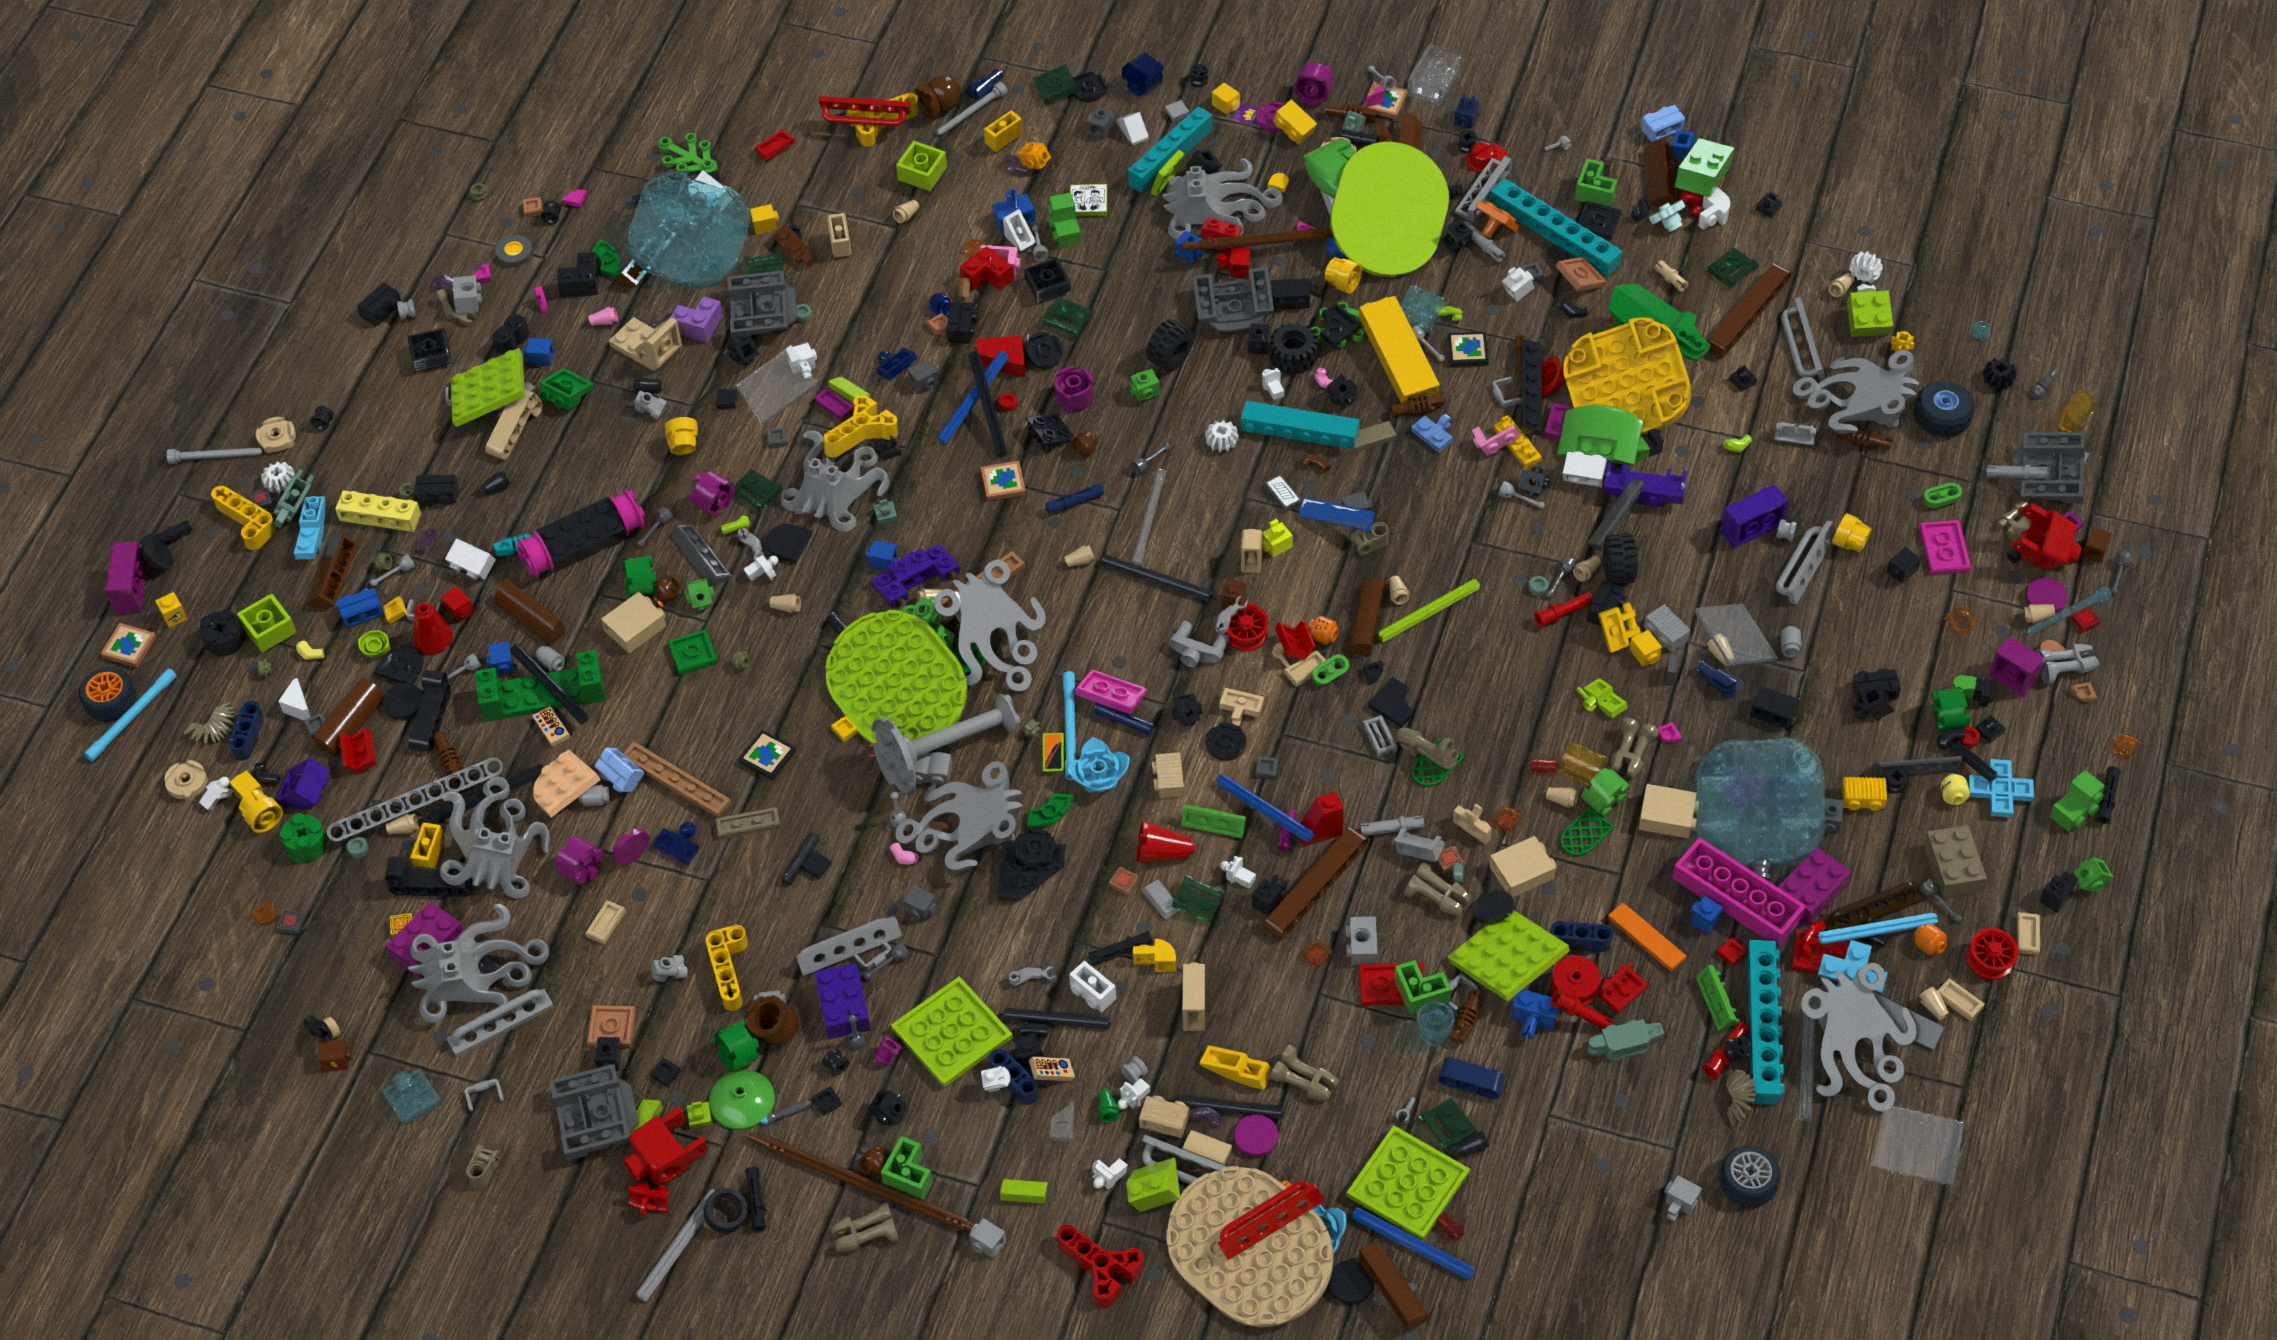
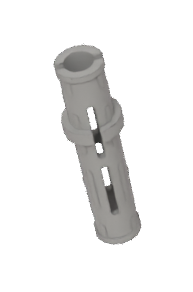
(1488, 246)
(2024, 472)
(1394, 825)

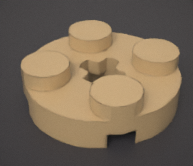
(272, 443)
(189, 789)

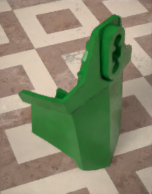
(1634, 301)

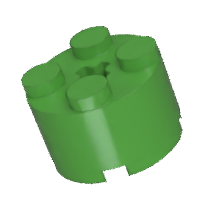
(1605, 791)

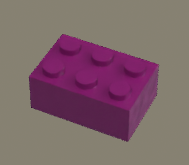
(126, 577)
(1816, 883)
(429, 921)

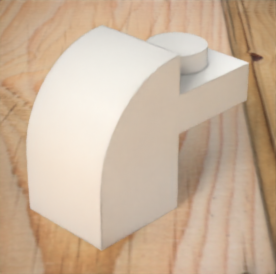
(1715, 209)

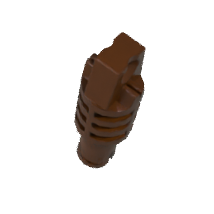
(1341, 111)
(1417, 405)
(1867, 438)
(447, 755)
(1466, 1017)

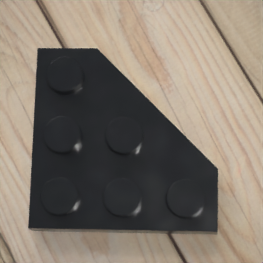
(1020, 880)

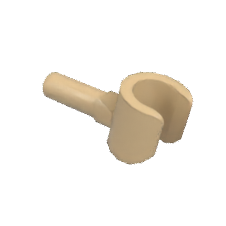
(1277, 652)

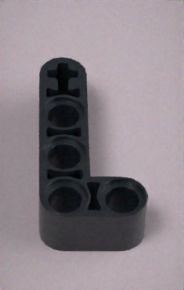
(431, 710)
(421, 881)

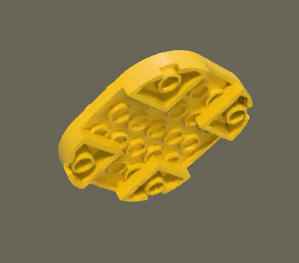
(1631, 369)

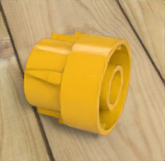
(1343, 274)
(681, 435)
(1851, 534)
(260, 811)

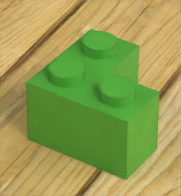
(1595, 187)
(1063, 220)
(2079, 802)
(1419, 990)
(904, 1172)

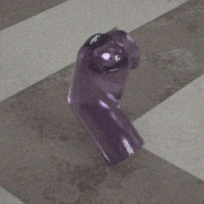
(441, 281)

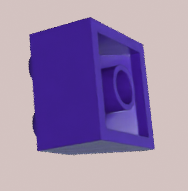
(303, 785)

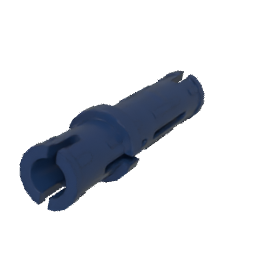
(1078, 497)
(1124, 718)

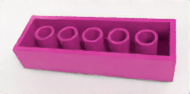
(1739, 891)

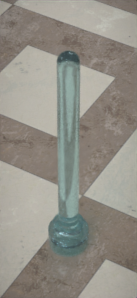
(2100, 595)

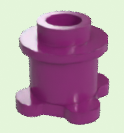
(886, 1050)

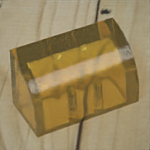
(2076, 411)
(1582, 763)

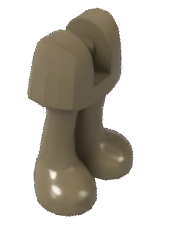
(1629, 729)
(1441, 754)
(1448, 903)
(1321, 1078)
(846, 1230)

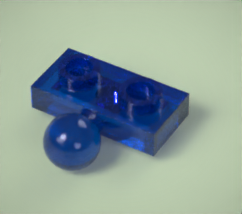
(894, 364)
(678, 845)

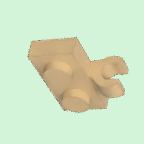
(1241, 704)
(1472, 824)

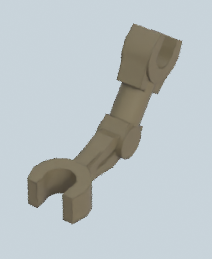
(451, 313)

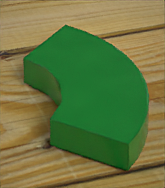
(608, 258)
(1051, 812)

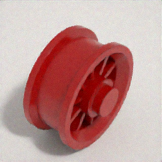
(1248, 628)
(1992, 953)
(1577, 978)

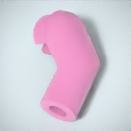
(1321, 377)
(904, 857)

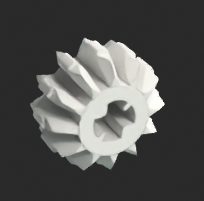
(1865, 267)
(1221, 436)
(277, 477)

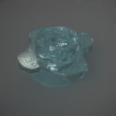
(1981, 330)

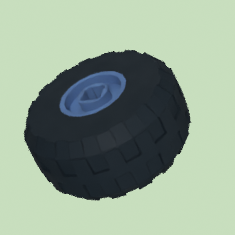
(1944, 408)

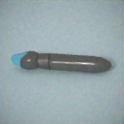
(772, 1117)

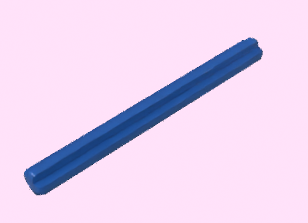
(971, 399)
(1264, 808)
(1413, 1243)

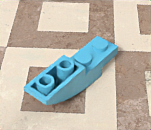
(311, 528)

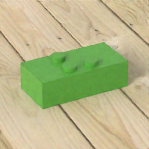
(1704, 167)

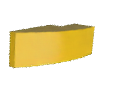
(1236, 1067)

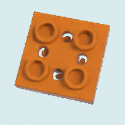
(1496, 217)

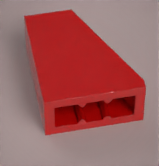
(1011, 345)
(1324, 818)

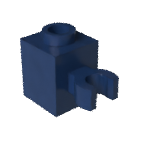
(1466, 112)

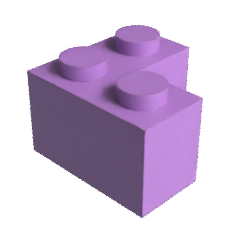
(701, 322)

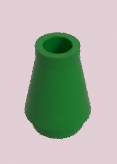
(1107, 1107)

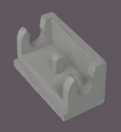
(1418, 846)

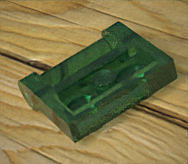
(764, 263)
(1730, 263)
(1069, 312)
(759, 486)
(1195, 903)
(1453, 1121)

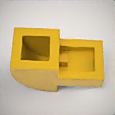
(1161, 955)

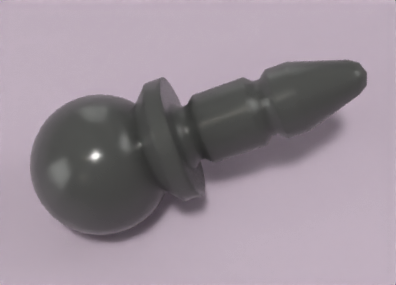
(2038, 391)

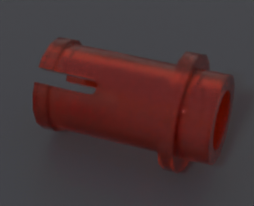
(1539, 765)
(1450, 1226)

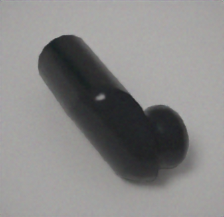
(1573, 311)

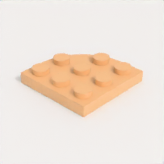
(562, 782)

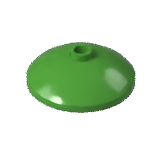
(744, 1109)

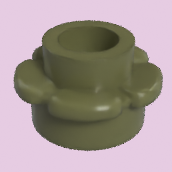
(478, 191)
(406, 492)
(383, 562)
(741, 660)
(264, 668)
(1031, 728)

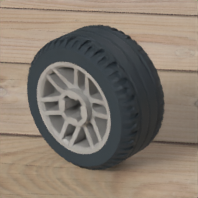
(1749, 1176)

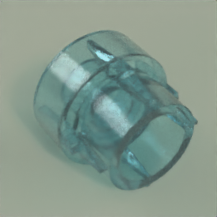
(1435, 1022)

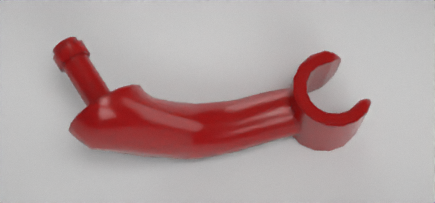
(1803, 944)

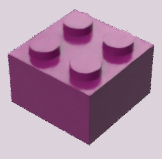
(2016, 666)

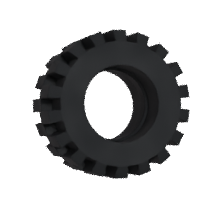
(1169, 345)
(1293, 359)
(1620, 558)

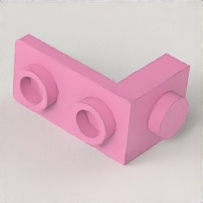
(1009, 254)
(1496, 442)

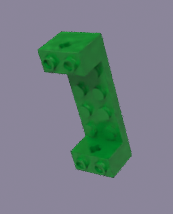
(529, 696)

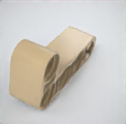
(511, 424)

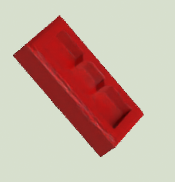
(774, 145)

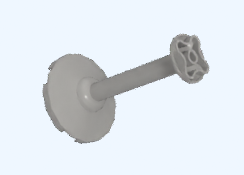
(899, 754)

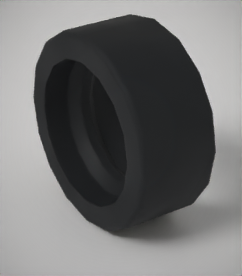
(733, 1195)

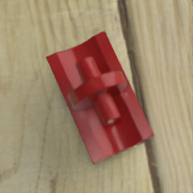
(649, 1200)

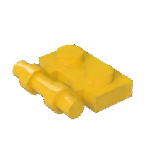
(1614, 628)

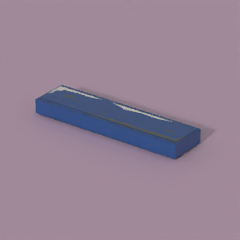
(1337, 514)

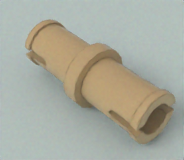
(1671, 276)

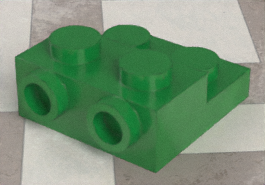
(564, 389)

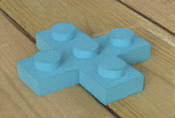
(2001, 790)
(1855, 958)

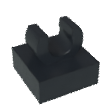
(1769, 205)
(1743, 378)
(888, 448)
(1990, 729)

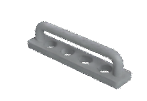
(1818, 370)
(1810, 563)
(846, 939)
(477, 1026)
(1152, 1143)

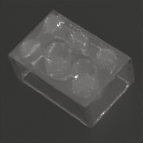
(1434, 74)

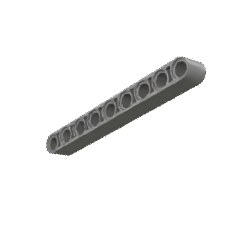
(404, 800)

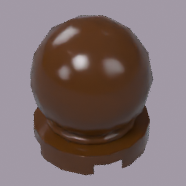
(939, 95)
(772, 1020)

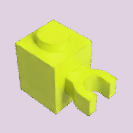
(1276, 539)

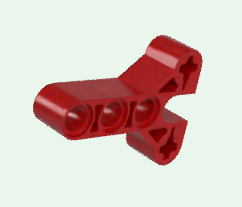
(1116, 1262)

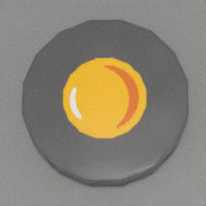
(514, 250)

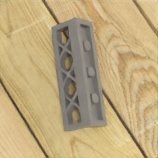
(1501, 172)

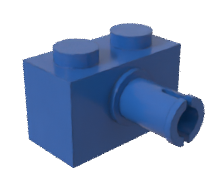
(1012, 204)
(1534, 1012)

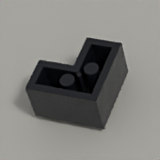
(581, 279)

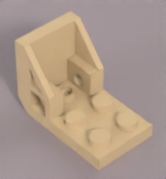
(648, 345)

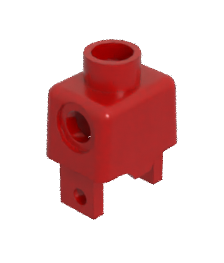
(2048, 539)
(658, 1151)

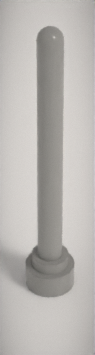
(998, 91)
(175, 456)

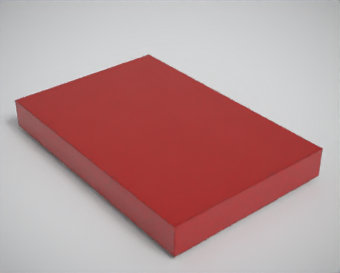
(1812, 962)
(1378, 984)

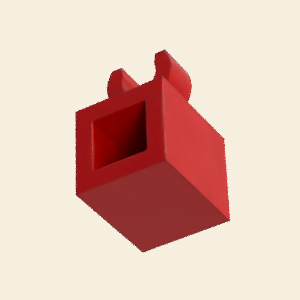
(1238, 262)

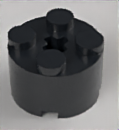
(221, 633)

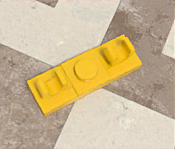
(1522, 447)

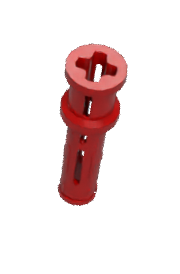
(1555, 612)
(1573, 1006)
(1719, 1058)

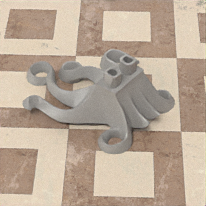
(1200, 197)
(1878, 392)
(832, 490)
(981, 610)
(983, 815)
(489, 854)
(453, 968)
(1853, 1014)

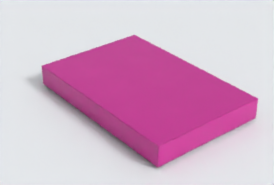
(1944, 547)
(1111, 691)

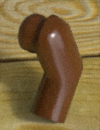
(1317, 460)

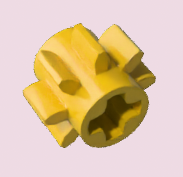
(1902, 341)

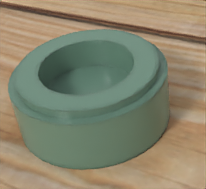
(804, 313)
(1538, 586)
(357, 847)
(1458, 872)

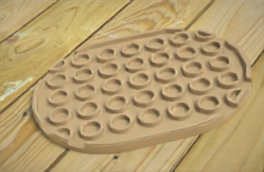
(1266, 1281)

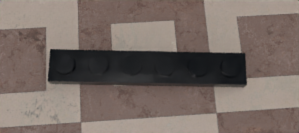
(1531, 388)

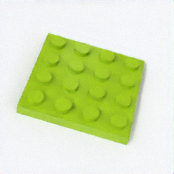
(487, 387)
(1508, 954)
(951, 1031)
(1408, 1182)

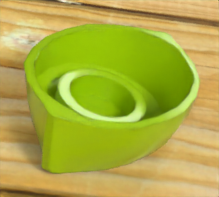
(374, 644)

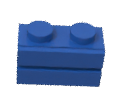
(359, 607)

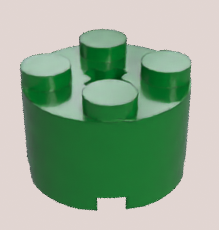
(639, 576)
(1950, 708)
(303, 838)
(736, 1046)

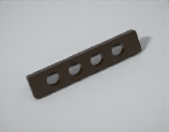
(1908, 890)

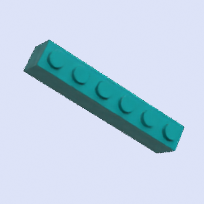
(1182, 138)
(1300, 425)

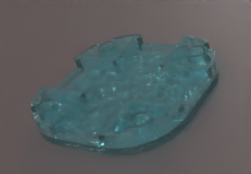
(688, 230)
(1761, 800)

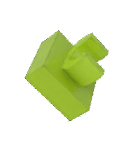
(699, 1115)

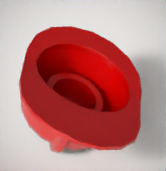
(1482, 154)
(1552, 376)

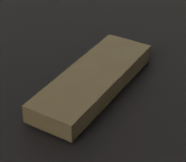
(1371, 437)
(748, 823)

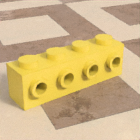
(378, 511)

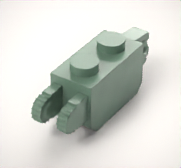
(292, 498)
(1625, 1039)

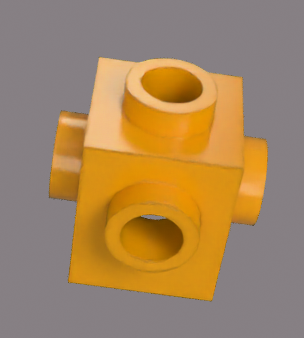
(1034, 155)

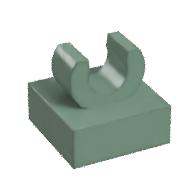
(1354, 122)
(885, 512)

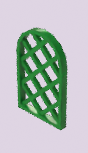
(1460, 756)
(1610, 827)

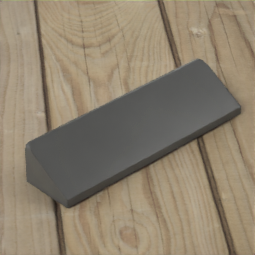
(1616, 513)
(700, 554)
(1920, 765)
(1928, 1031)

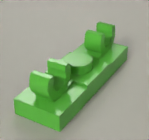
(1213, 821)
(1716, 998)

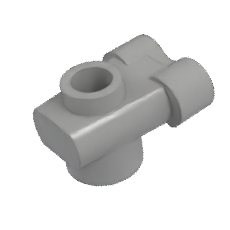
(647, 403)
(669, 967)

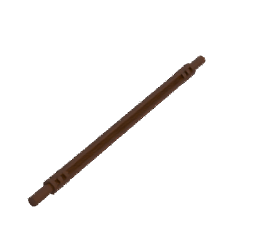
(1259, 239)
(862, 1182)

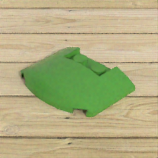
(1327, 164)
(1602, 432)

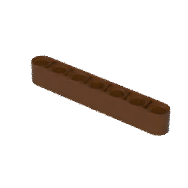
(1748, 310)
(1315, 883)

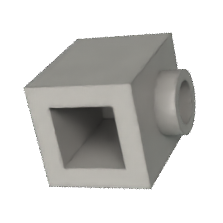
(987, 1238)

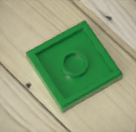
(692, 652)

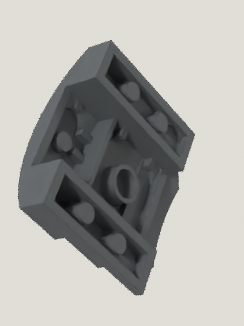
(760, 303)
(1235, 303)
(2066, 462)
(593, 1110)

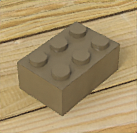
(1955, 861)

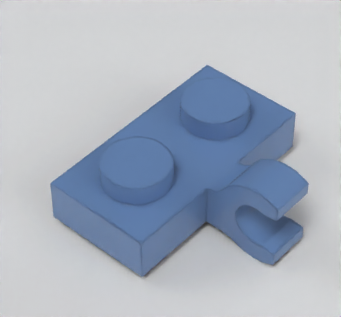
(1434, 433)

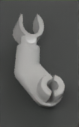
(751, 541)
(1224, 617)
(1027, 973)

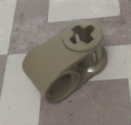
(1372, 540)
(484, 1163)

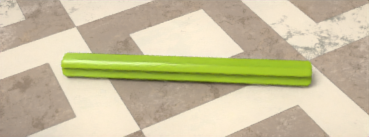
(1428, 610)

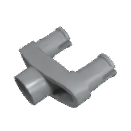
(1195, 651)

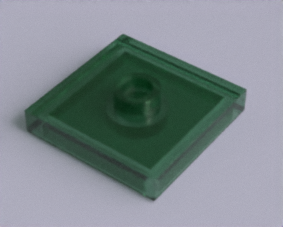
(1055, 84)

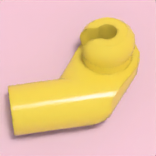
(309, 653)

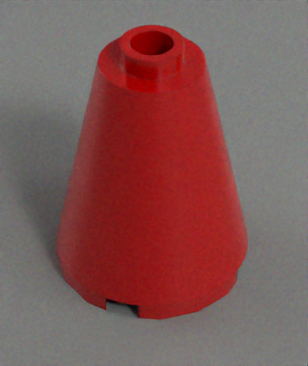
(430, 630)
(1162, 844)

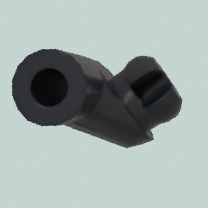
(1642, 212)
(1948, 736)
(263, 776)
(1876, 939)

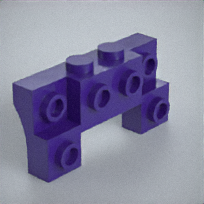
(1656, 487)
(913, 570)

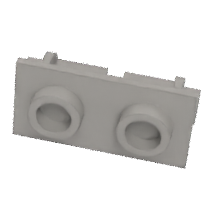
(1789, 433)

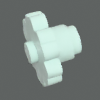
(1669, 215)

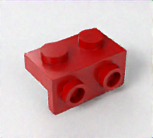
(1217, 229)
(1295, 641)
(358, 751)
(1622, 988)

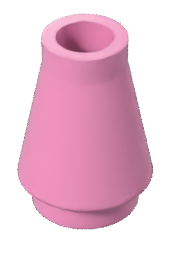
(604, 317)

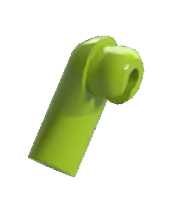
(1449, 310)
(1736, 445)
(742, 522)

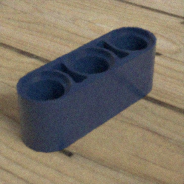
(246, 730)
(1591, 935)
(1471, 1078)
(1019, 1084)

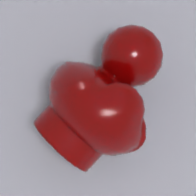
(1693, 199)

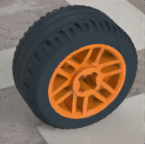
(107, 694)

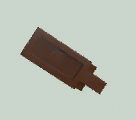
(793, 245)

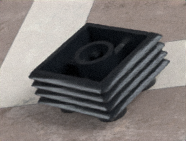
(1047, 279)
(429, 349)

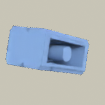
(1662, 123)
(619, 770)

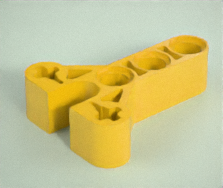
(867, 133)
(862, 426)

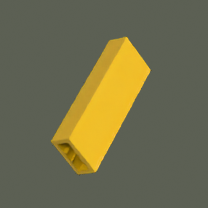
(1398, 349)

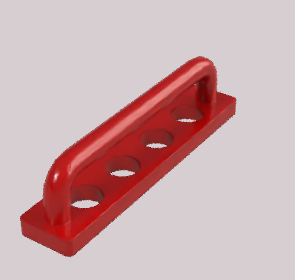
(864, 105)
(1309, 1194)

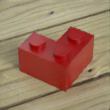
(989, 267)

